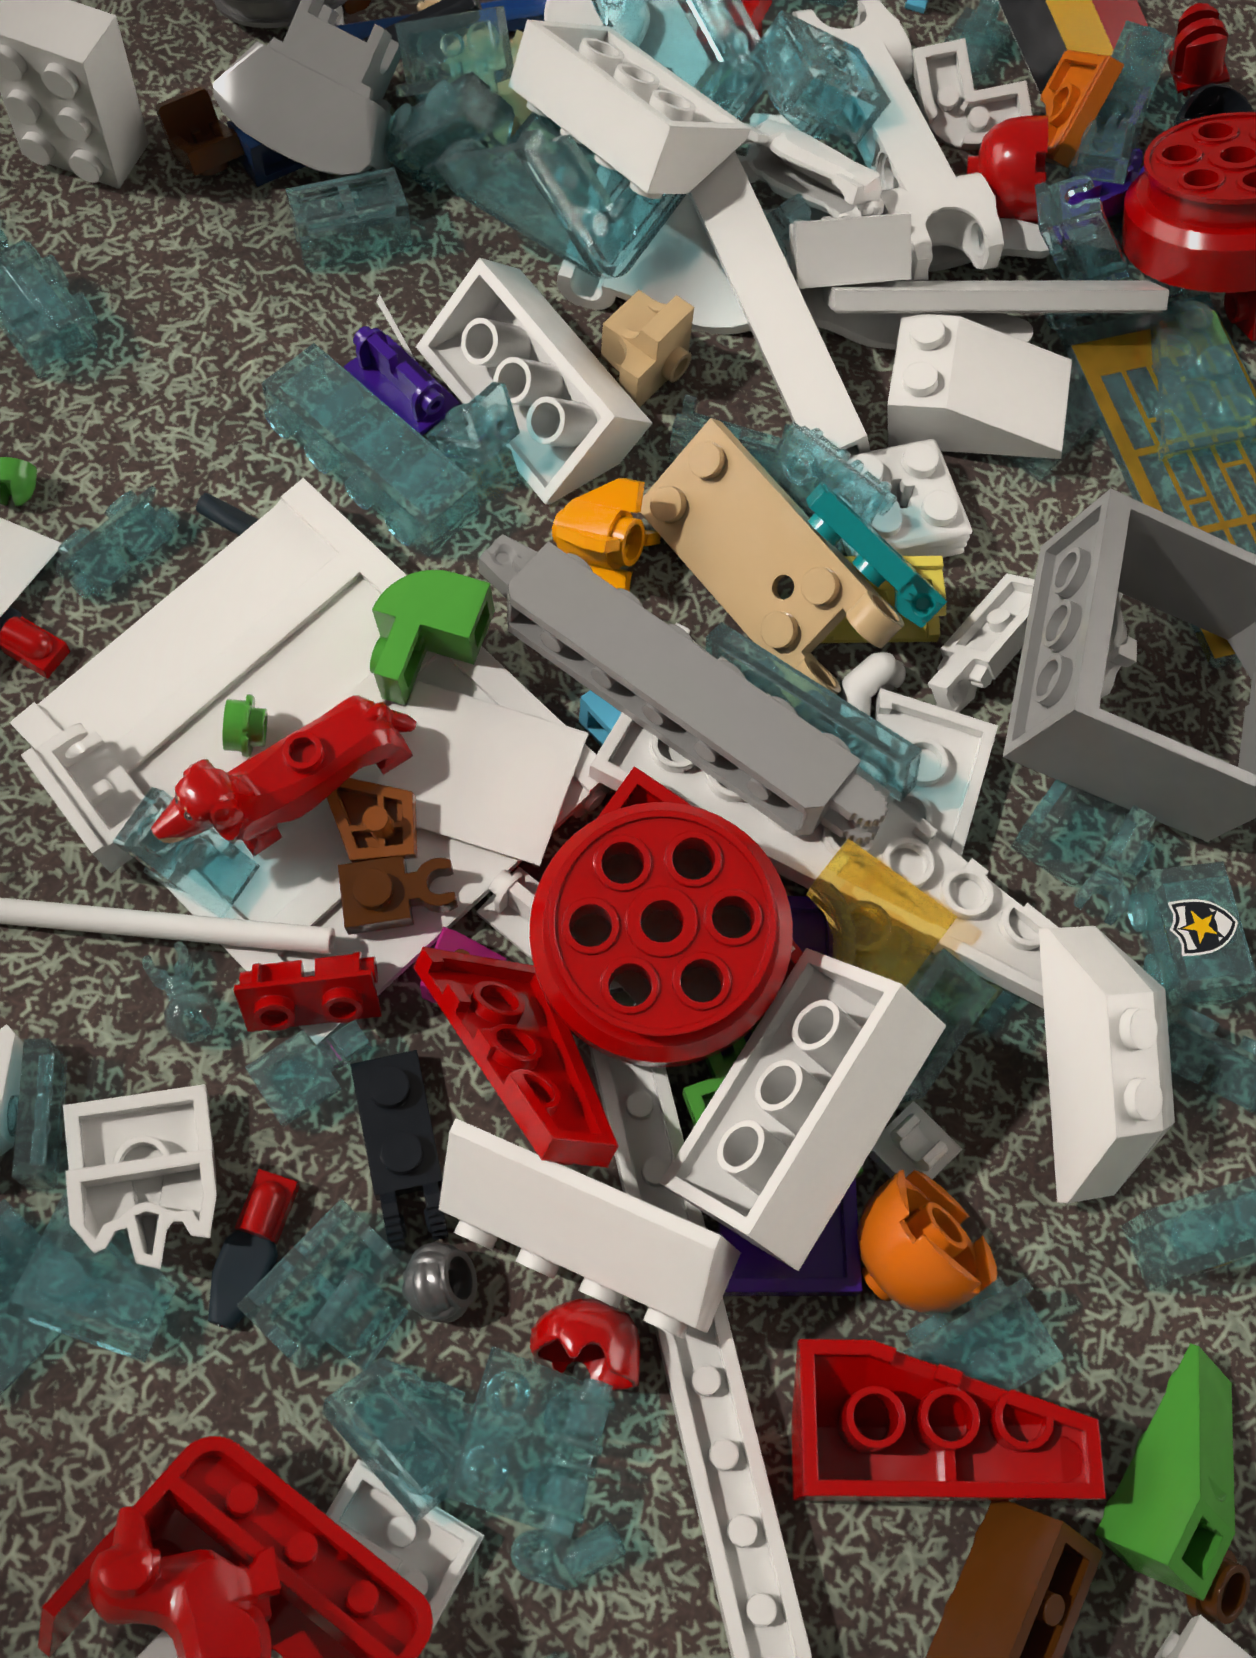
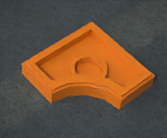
(1074, 100)

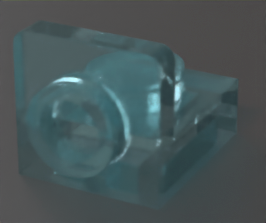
(477, 428)

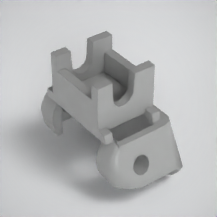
(315, 93)

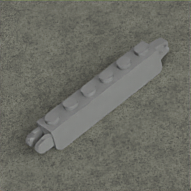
(682, 693)

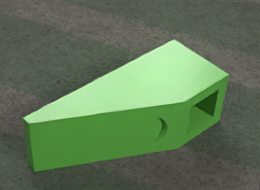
(1178, 1492)

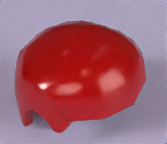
(590, 1334)

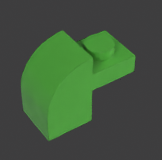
(423, 614)

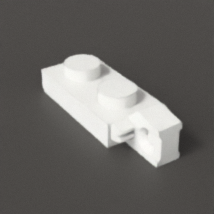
(983, 643)

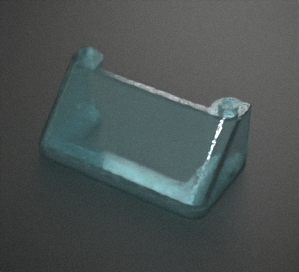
(558, 190)

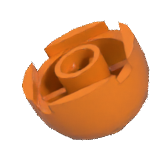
(918, 1248)

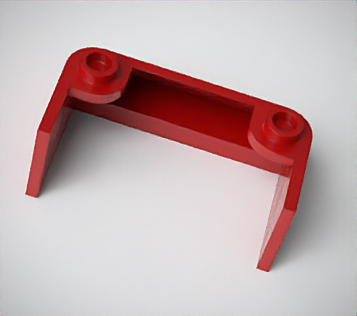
(333, 1588)

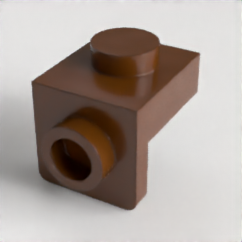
(196, 134)

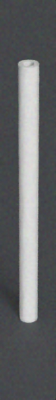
(167, 926)

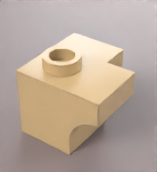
(648, 343)

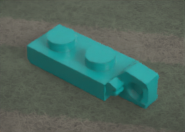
(877, 558)

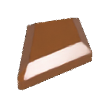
(375, 820)

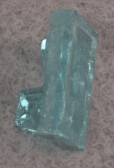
(983, 36)

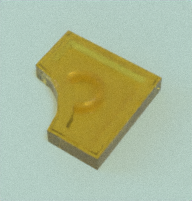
(877, 915)

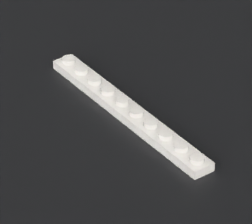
(708, 1392)

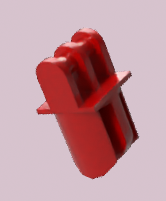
(1199, 50)

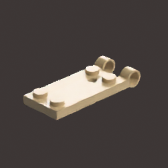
(748, 534)

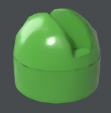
(16, 480)

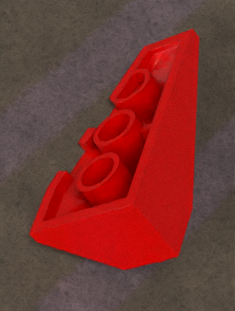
(922, 1431)

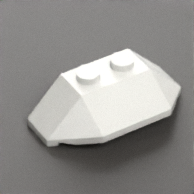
(1103, 1061)

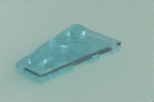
(1201, 386)

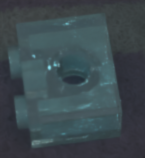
(818, 80)

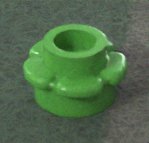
(244, 726)

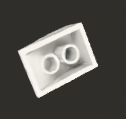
(976, 389)

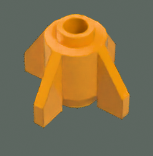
(601, 528)

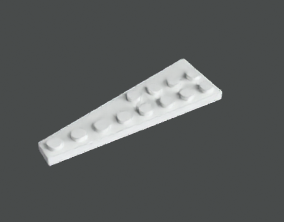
(991, 928)

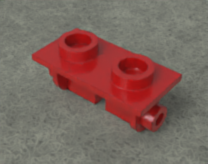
(281, 997)

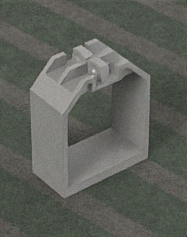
(1065, 652)

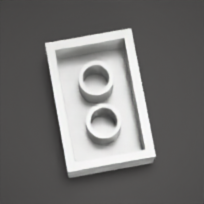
(70, 89)

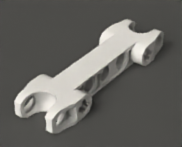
(909, 159)

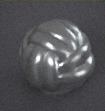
(439, 1282)

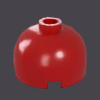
(1013, 163)

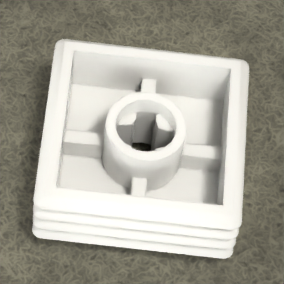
(932, 511)

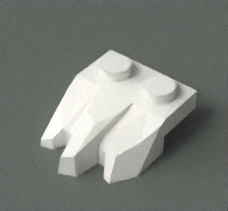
(141, 1168)

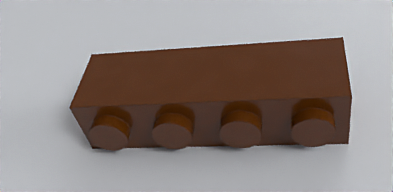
(1017, 1588)

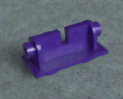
(399, 380)

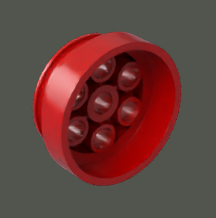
(1195, 206)
(668, 1024)

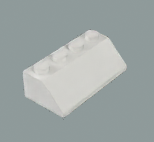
(623, 106)
(564, 400)
(804, 1105)
(586, 1228)

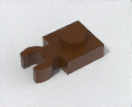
(382, 893)

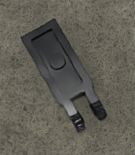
(399, 1140)

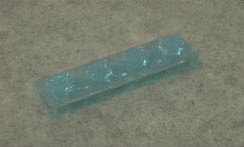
(882, 751)

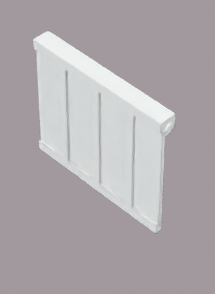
(296, 629)

